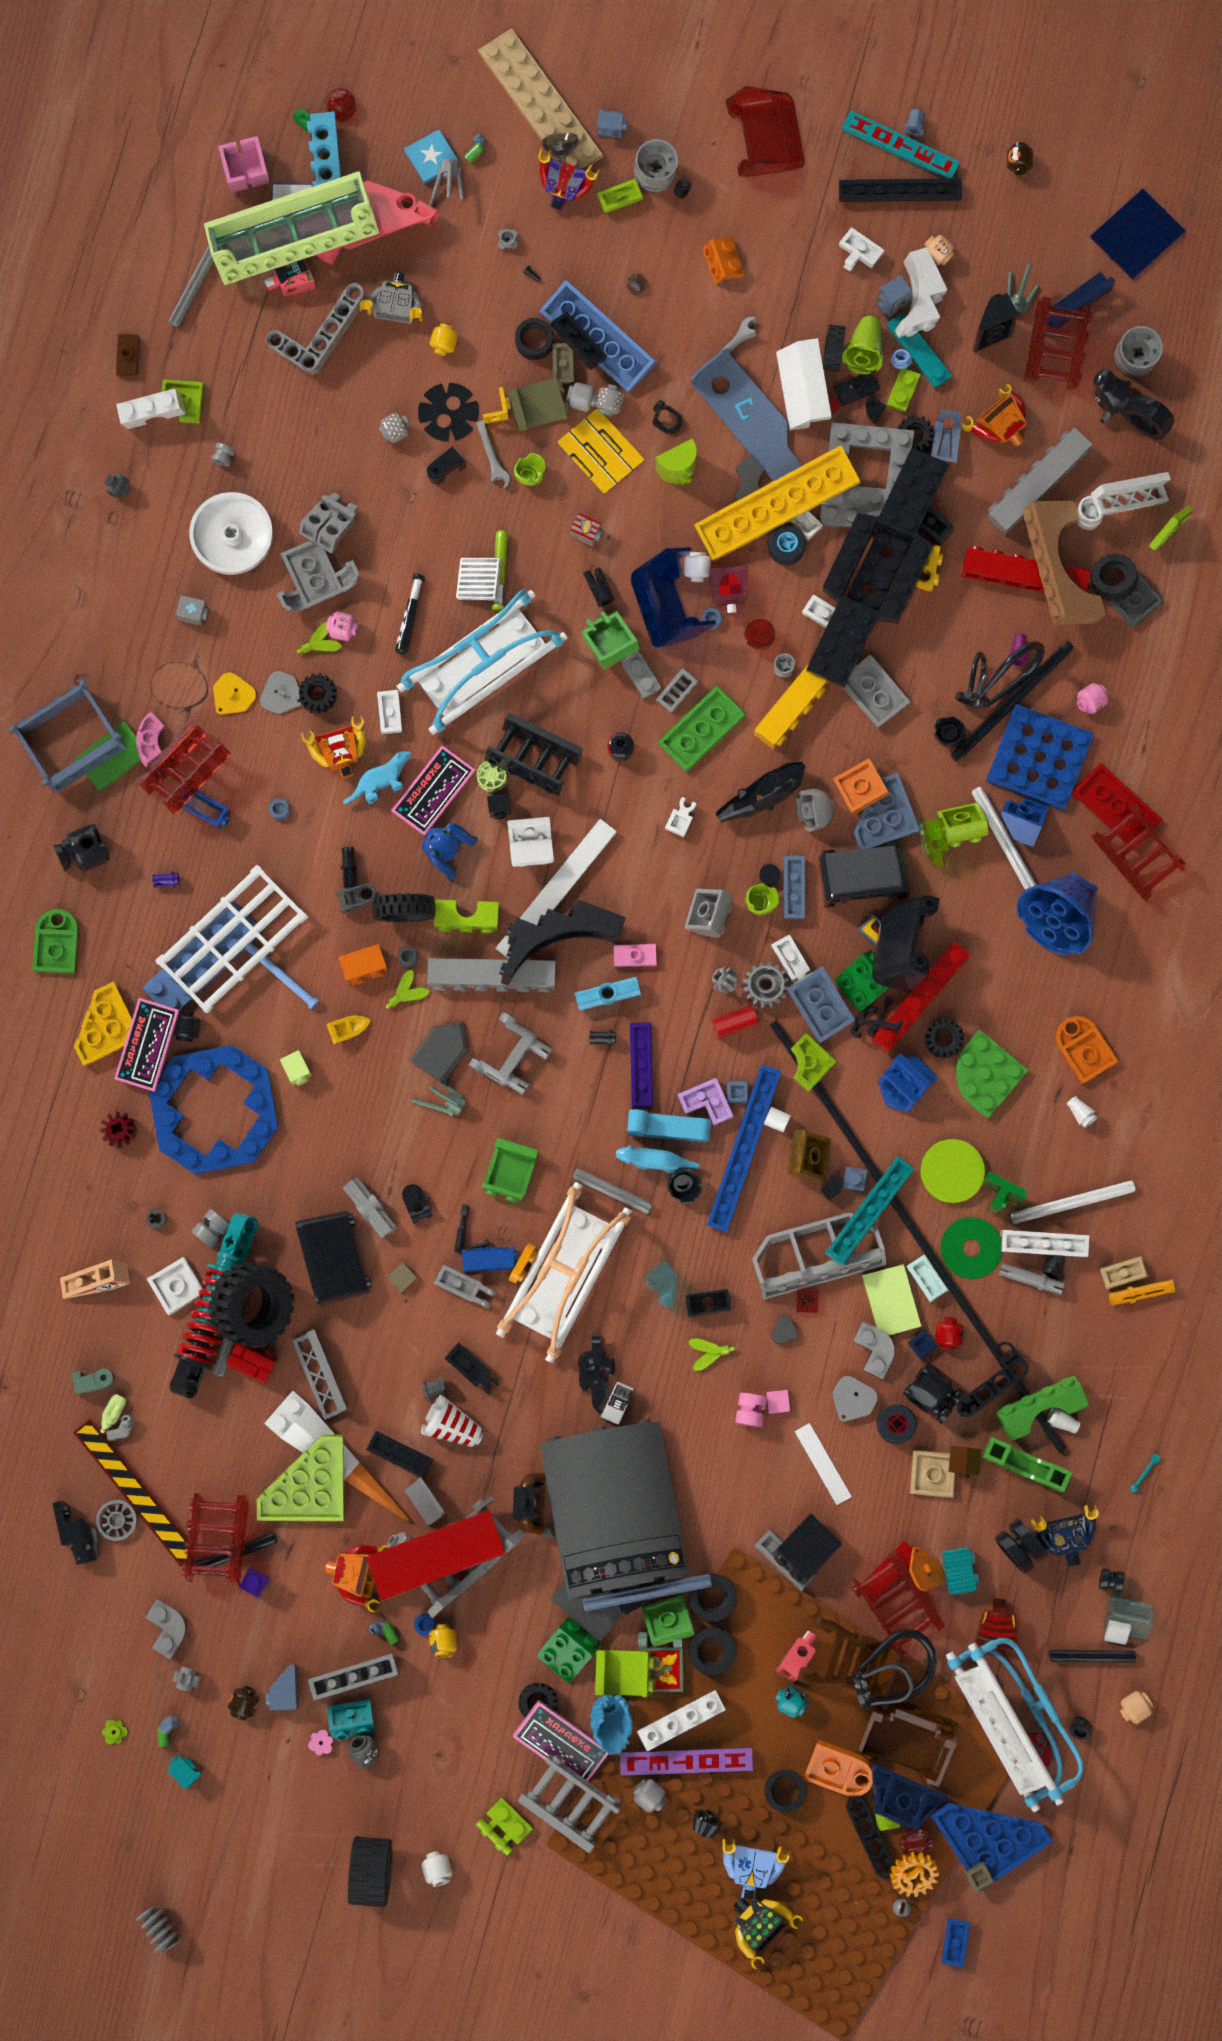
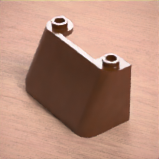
(910, 1738)

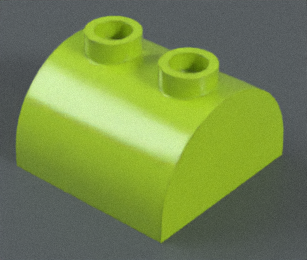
(677, 464)
(964, 824)

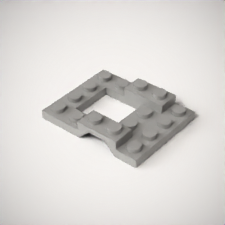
(843, 508)

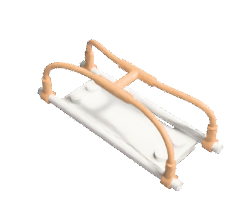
(563, 1272)

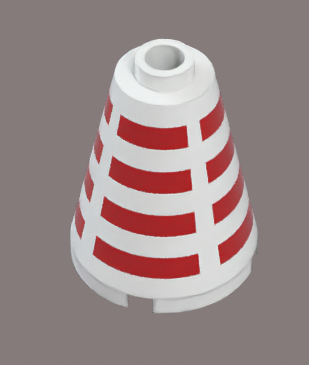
(451, 1424)

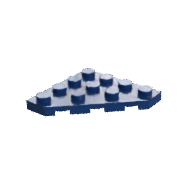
(990, 1837)

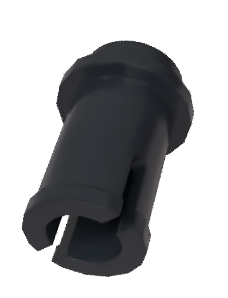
(603, 1038)

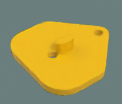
(228, 699)

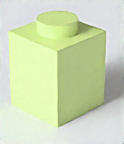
(296, 1068)

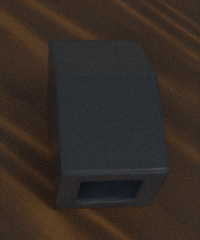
(833, 1188)

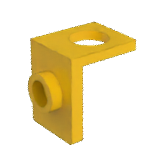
(500, 415)

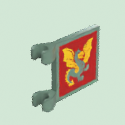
(668, 1665)

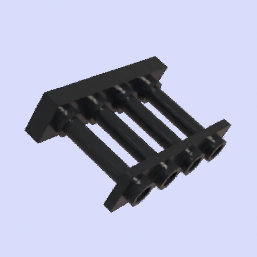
(541, 738)

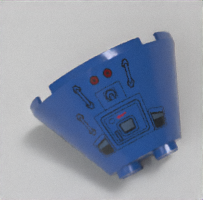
(1060, 913)

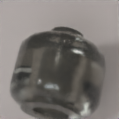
(637, 284)

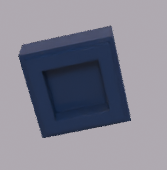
(922, 1344)

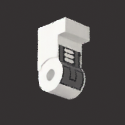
(617, 1403)

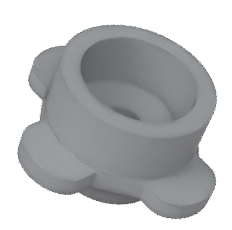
(507, 233)

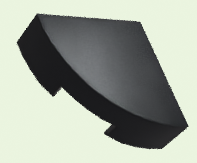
(874, 408)

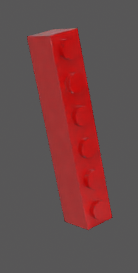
(1012, 570)
(922, 996)

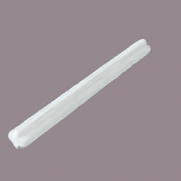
(1003, 838)
(1072, 1202)

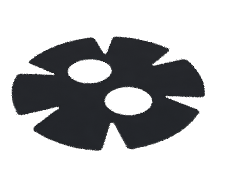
(438, 398)

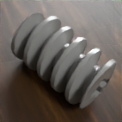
(158, 1929)

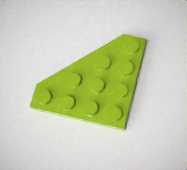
(309, 1487)

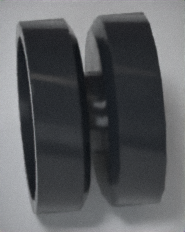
(1024, 1543)

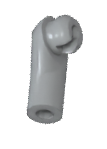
(123, 1430)

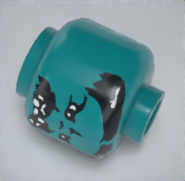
(791, 1701)

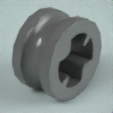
(155, 1225)

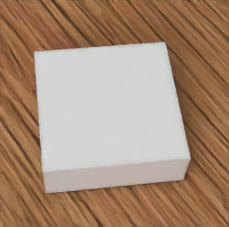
(1117, 1632)

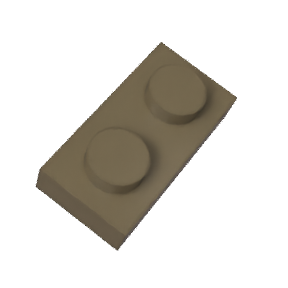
(563, 363)

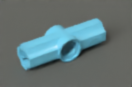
(593, 997)

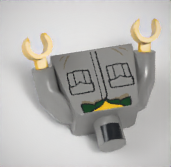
(394, 301)

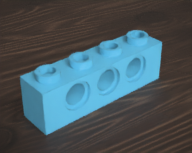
(324, 123)

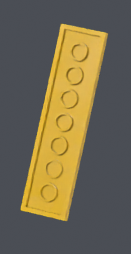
(777, 503)

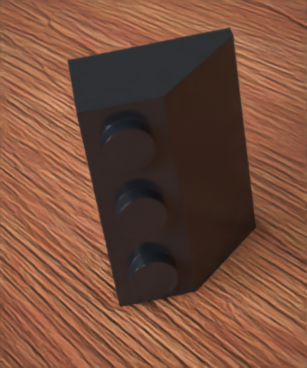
(996, 322)

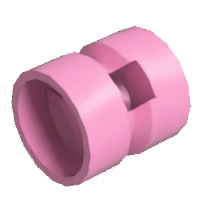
(751, 1410)

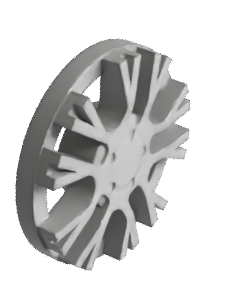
(116, 1520)

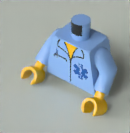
(752, 1866)

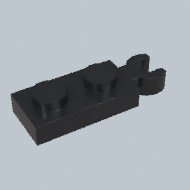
(470, 1367)

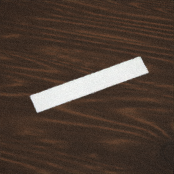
(823, 1464)

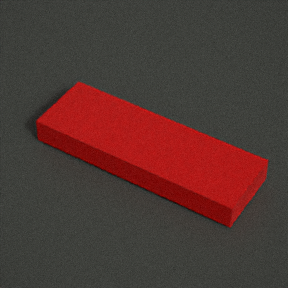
(878, 1589)

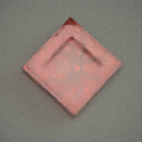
(807, 1301)

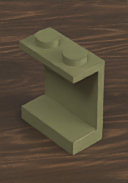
(538, 404)

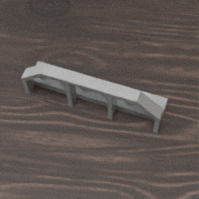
(821, 1273)

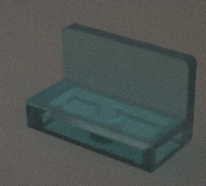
(1130, 1612)

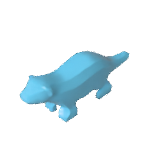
(380, 778)
(654, 1159)

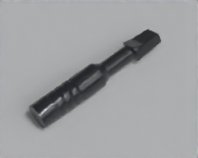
(461, 1230)

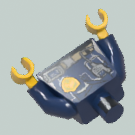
(1067, 1534)

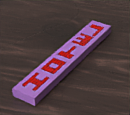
(686, 1761)

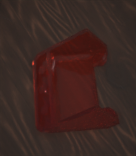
(768, 130)

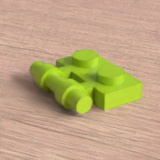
(509, 1821)

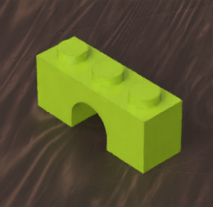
(484, 919)

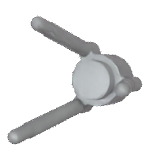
(450, 171)

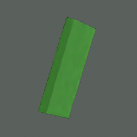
(701, 729)

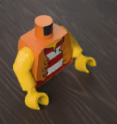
(338, 748)

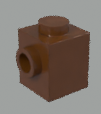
(964, 1461)

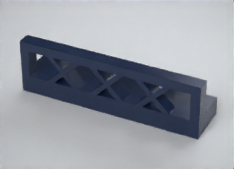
(1084, 295)

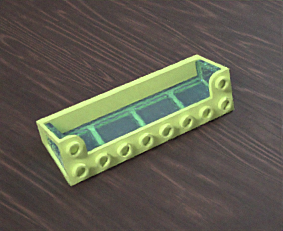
(291, 228)

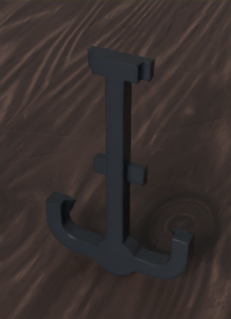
(860, 1020)

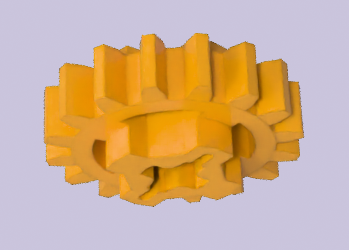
(914, 1874)

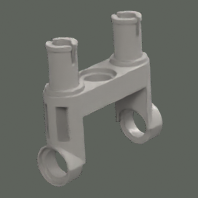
(528, 1042)

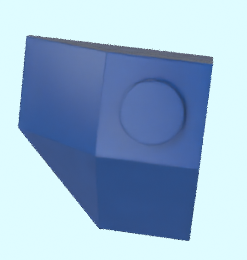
(1024, 819)

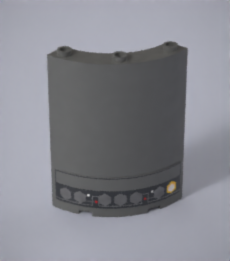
(614, 1509)

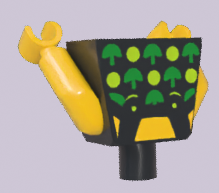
(760, 1925)

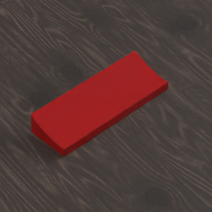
(435, 1555)

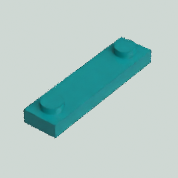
(921, 354)

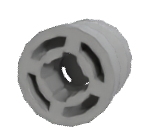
(786, 662)

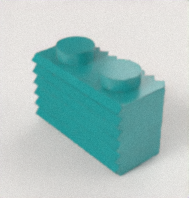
(959, 1570)

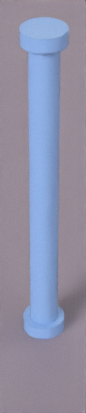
(312, 1002)

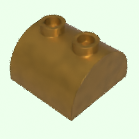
(808, 1155)

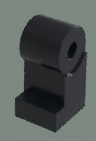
(444, 465)

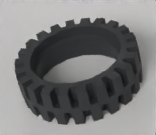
(403, 907)

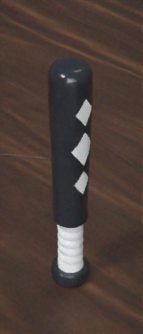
(409, 616)

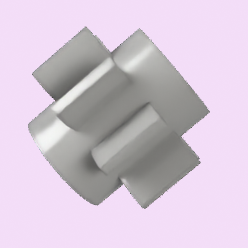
(725, 980)
(186, 1679)

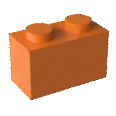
(363, 964)

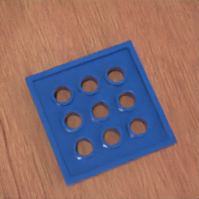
(1033, 744)

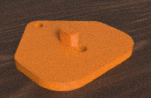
(925, 1570)

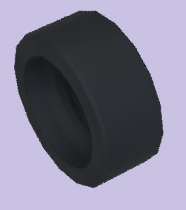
(530, 324)
(802, 1789)

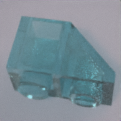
(664, 1283)

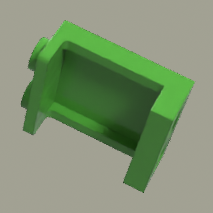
(510, 1170)

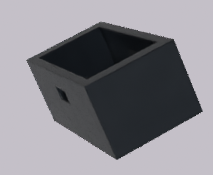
(720, 1299)

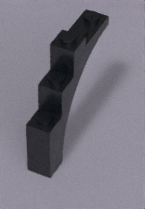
(582, 922)

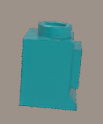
(184, 1771)

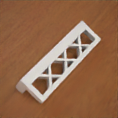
(1131, 486)
(1044, 1243)

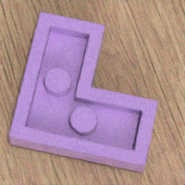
(709, 1096)

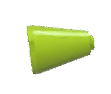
(864, 348)

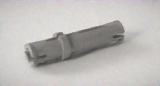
(1032, 1279)

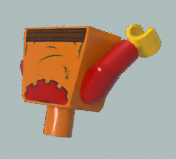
(1001, 420)
(353, 1575)

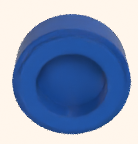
(424, 1624)

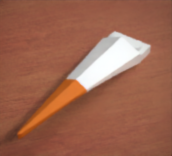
(302, 1426)

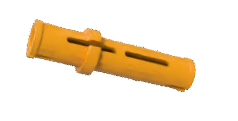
(1132, 1294)

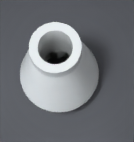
(1083, 1113)
(1061, 1419)

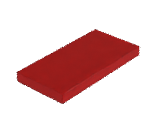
(1109, 802)

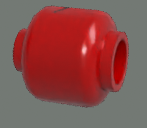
(949, 1333)

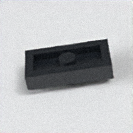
(856, 388)

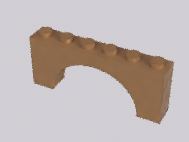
(1065, 599)

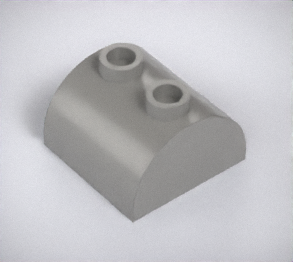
(709, 912)

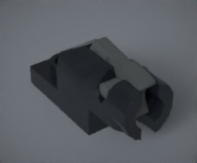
(76, 1532)

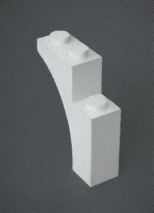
(926, 291)

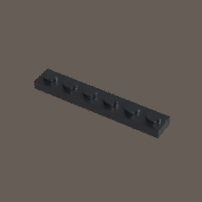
(900, 190)

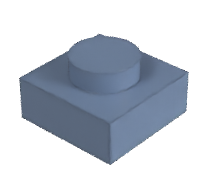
(854, 1179)

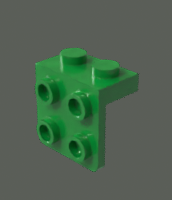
(858, 982)
(568, 1650)

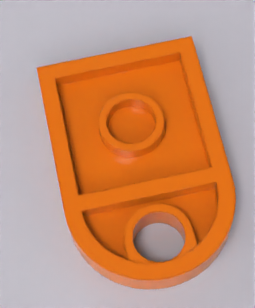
(1085, 1050)
(838, 1769)

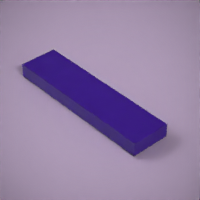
(641, 1065)

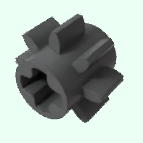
(117, 485)

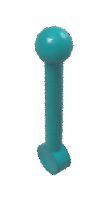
(1154, 1459)

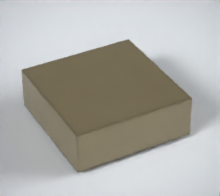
(402, 1277)
(978, 1877)

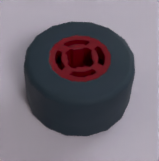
(891, 1429)

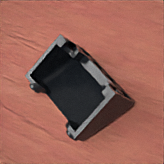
(863, 874)
(895, 957)
(332, 1258)

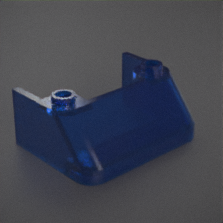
(660, 601)

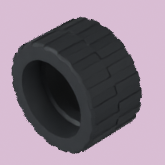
(370, 1871)

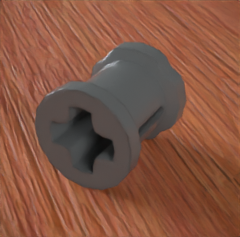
(434, 1388)

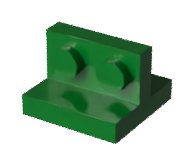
(1005, 1191)

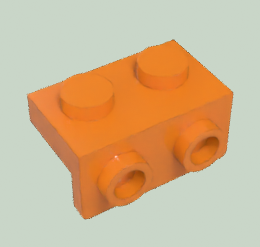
(723, 259)

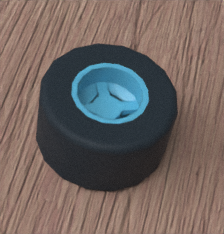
(790, 538)

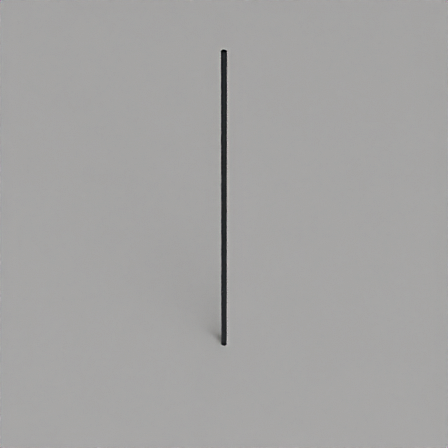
(917, 1235)

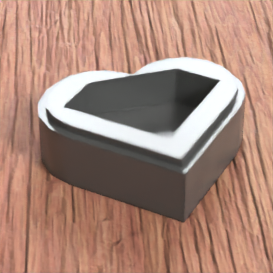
(784, 1330)

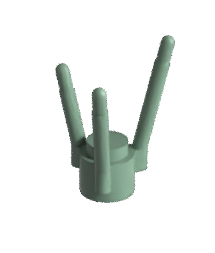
(1017, 299)
(453, 1102)

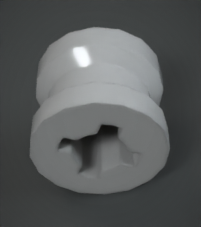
(223, 455)

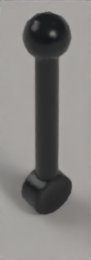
(888, 1002)

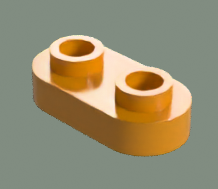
(519, 1271)

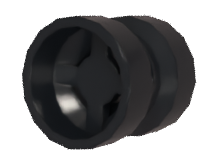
(1111, 1580)

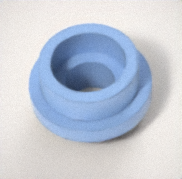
(901, 359)

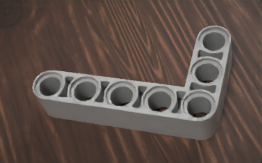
(322, 334)

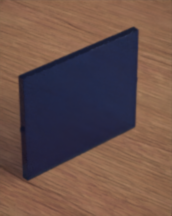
(1137, 234)

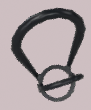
(979, 698)
(896, 1697)

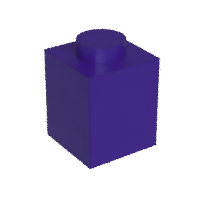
(254, 1582)

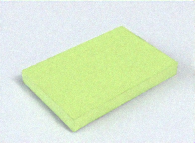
(891, 1300)

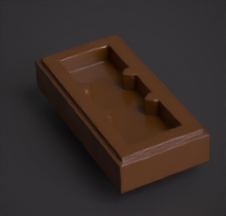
(127, 355)

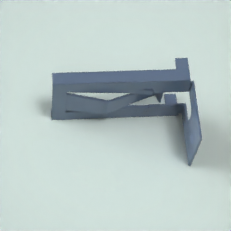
(944, 453)

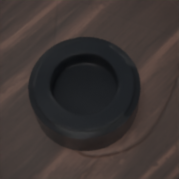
(769, 874)

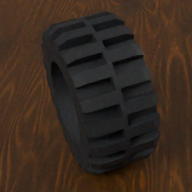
(228, 1299)

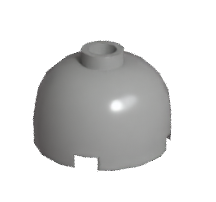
(814, 808)

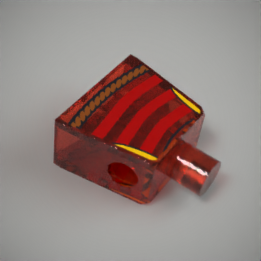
(996, 1625)

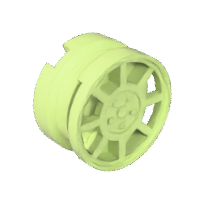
(491, 777)

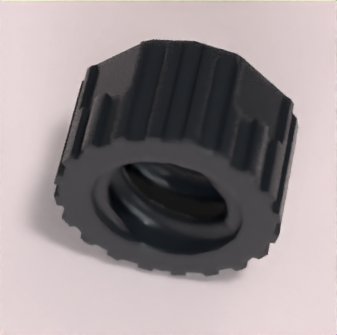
(682, 188)

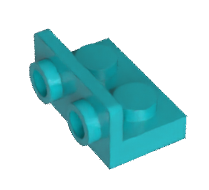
(351, 1719)

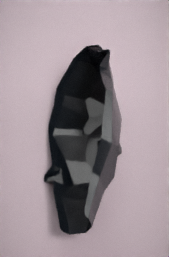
(774, 788)

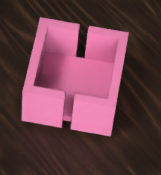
(244, 167)

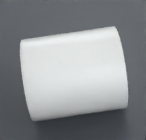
(777, 1119)

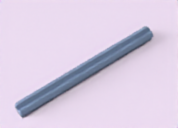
(647, 1592)

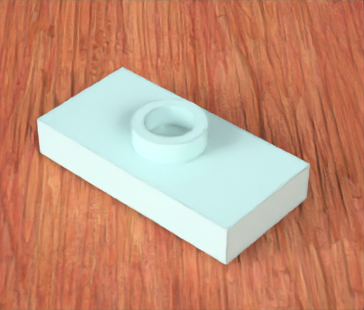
(927, 1278)

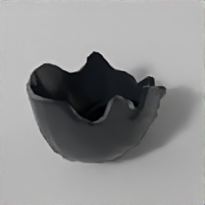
(950, 731)

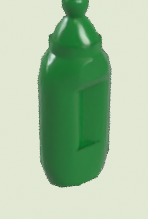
(301, 117)

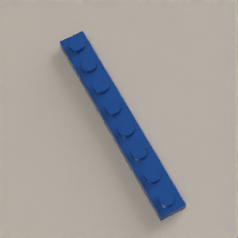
(744, 1148)

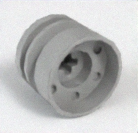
(655, 154)
(1140, 340)

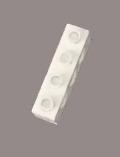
(681, 1720)

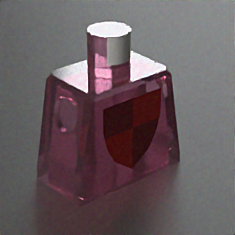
(729, 587)

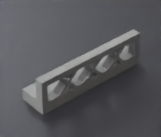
(325, 1367)

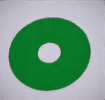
(971, 1229)

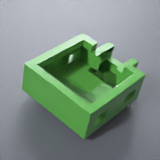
(609, 639)

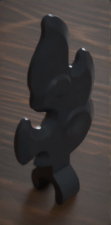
(589, 1376)

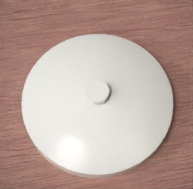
(231, 533)

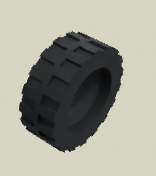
(834, 348)
(1109, 562)
(724, 1609)
(724, 1639)

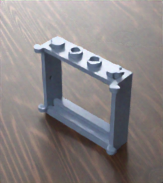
(86, 763)

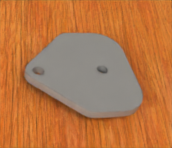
(287, 694)
(851, 1405)

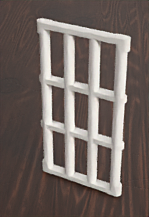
(239, 917)

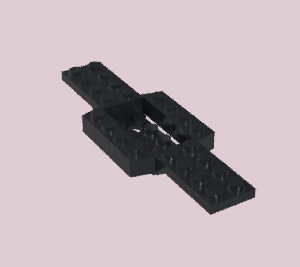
(896, 529)

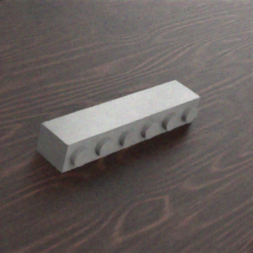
(1039, 481)
(485, 974)

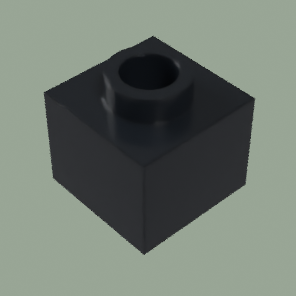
(499, 806)

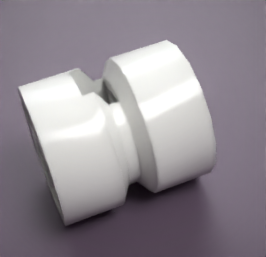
(1088, 514)

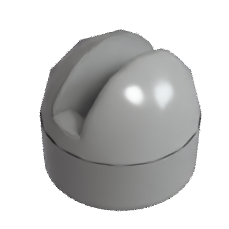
(897, 1906)

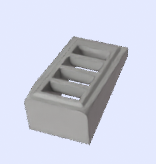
(677, 679)

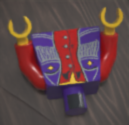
(564, 179)

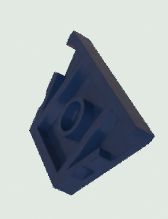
(903, 1798)

